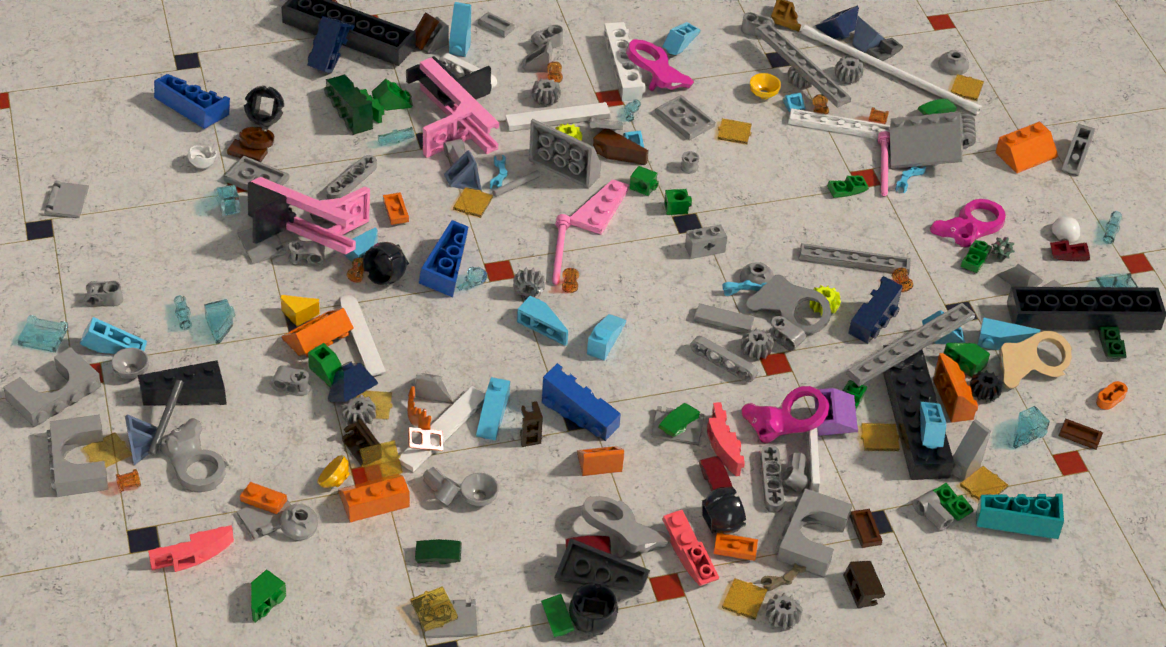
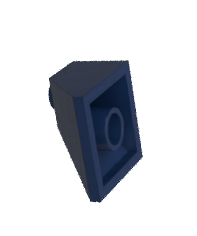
(840, 23)
(350, 382)

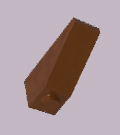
(617, 147)

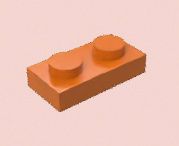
(395, 208)
(263, 498)
(736, 546)

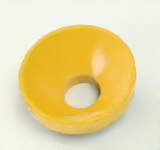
(765, 82)
(334, 473)

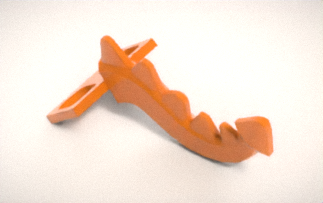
(419, 419)

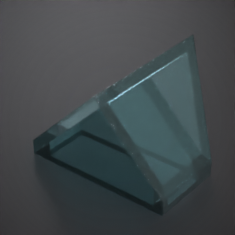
(1116, 280)

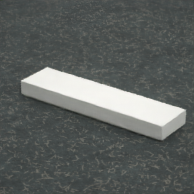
(813, 460)

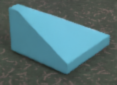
(794, 101)
(635, 136)

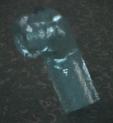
(630, 109)

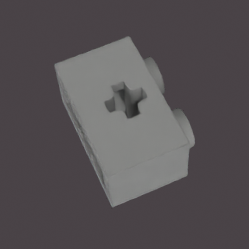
(706, 241)

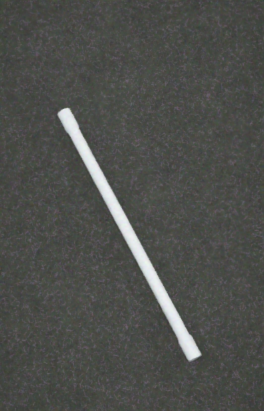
(965, 104)

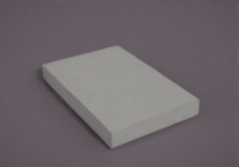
(685, 117)
(249, 169)

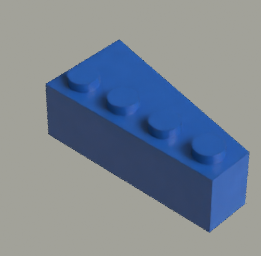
(191, 101)
(444, 261)
(578, 403)

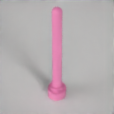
(884, 141)
(562, 224)

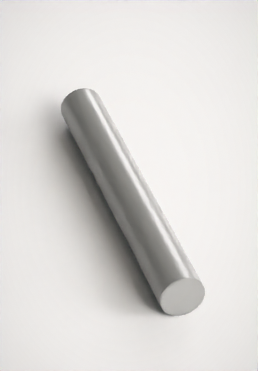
(518, 182)

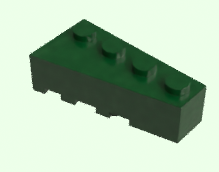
(350, 104)

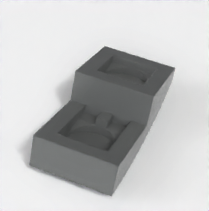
(886, 49)

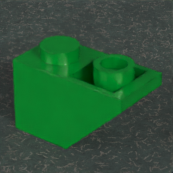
(392, 96)
(969, 356)
(324, 363)
(266, 592)

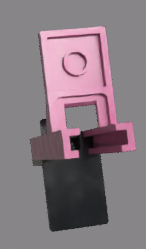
(458, 101)
(271, 214)

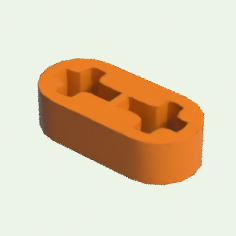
(1108, 392)

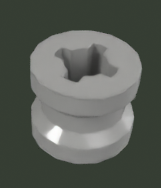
(689, 162)

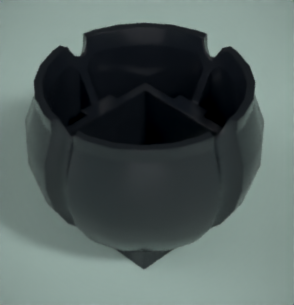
(253, 105)
(381, 268)
(723, 511)
(593, 600)

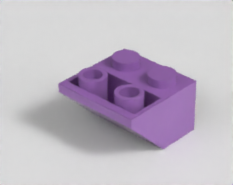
(841, 413)

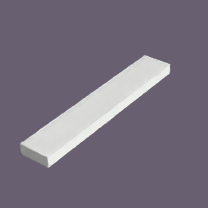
(558, 116)
(836, 124)
(448, 423)

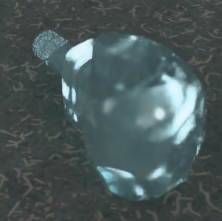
(475, 277)

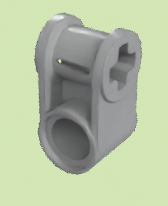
(753, 20)
(553, 34)
(308, 253)
(106, 294)
(787, 334)
(289, 379)

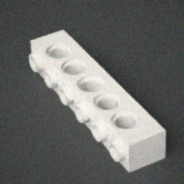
(625, 71)

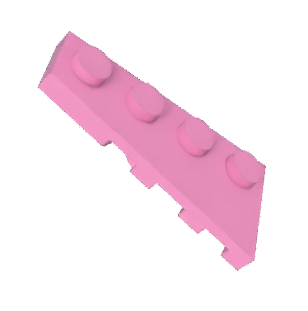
(600, 208)

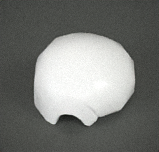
(201, 156)
(1066, 228)

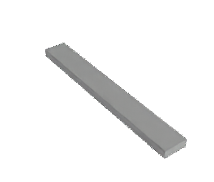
(803, 65)
(910, 344)

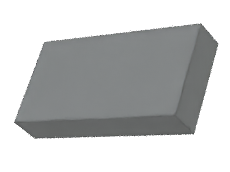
(496, 24)

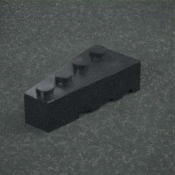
(201, 384)
(590, 565)

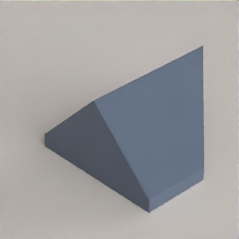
(865, 36)
(464, 173)
(140, 437)

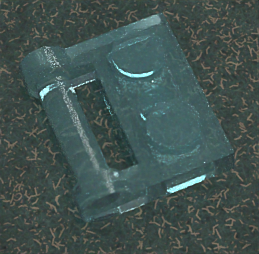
(42, 339)

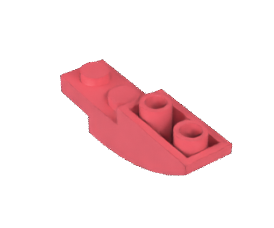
(723, 441)
(199, 549)
(688, 549)

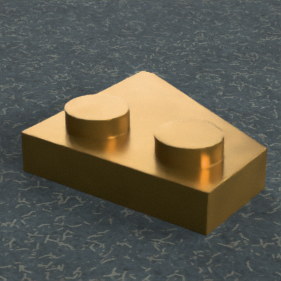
(785, 15)

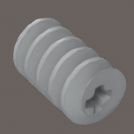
(969, 134)

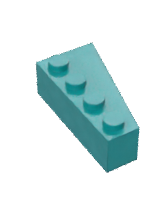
(1022, 514)

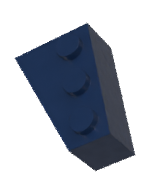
(327, 44)
(877, 312)

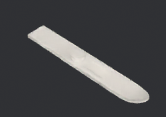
(362, 336)

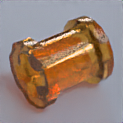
(555, 71)
(820, 103)
(878, 116)
(355, 269)
(901, 277)
(570, 280)
(127, 484)

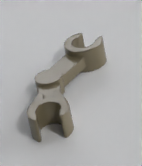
(787, 579)

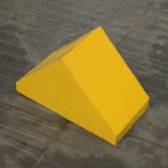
(299, 308)

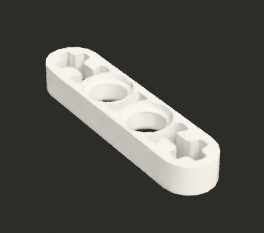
(452, 64)

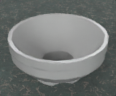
(953, 65)
(756, 277)
(130, 358)
(479, 483)
(296, 528)

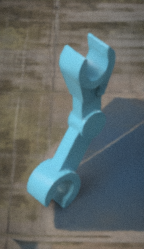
(914, 171)
(498, 180)
(732, 287)

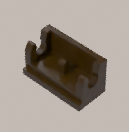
(531, 426)
(358, 438)
(863, 583)

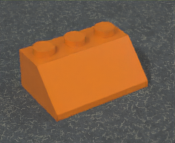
(1027, 147)
(318, 331)
(954, 390)
(375, 497)

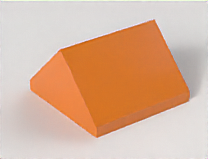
(601, 460)

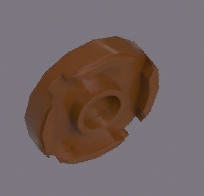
(256, 138)

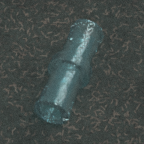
(396, 136)
(1112, 227)
(182, 312)

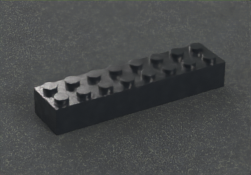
(369, 36)
(1087, 308)
(907, 386)

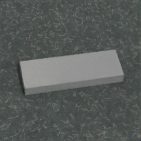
(723, 318)

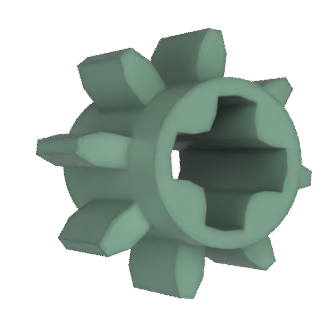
(997, 248)

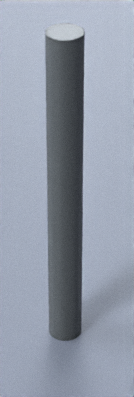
(165, 417)

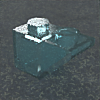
(1030, 426)

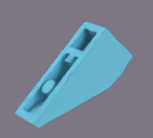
(460, 29)
(680, 38)
(540, 318)
(996, 333)
(604, 336)
(108, 338)
(493, 408)
(932, 425)

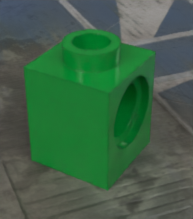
(643, 181)
(677, 201)

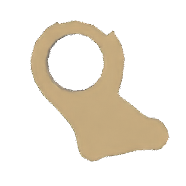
(1022, 357)

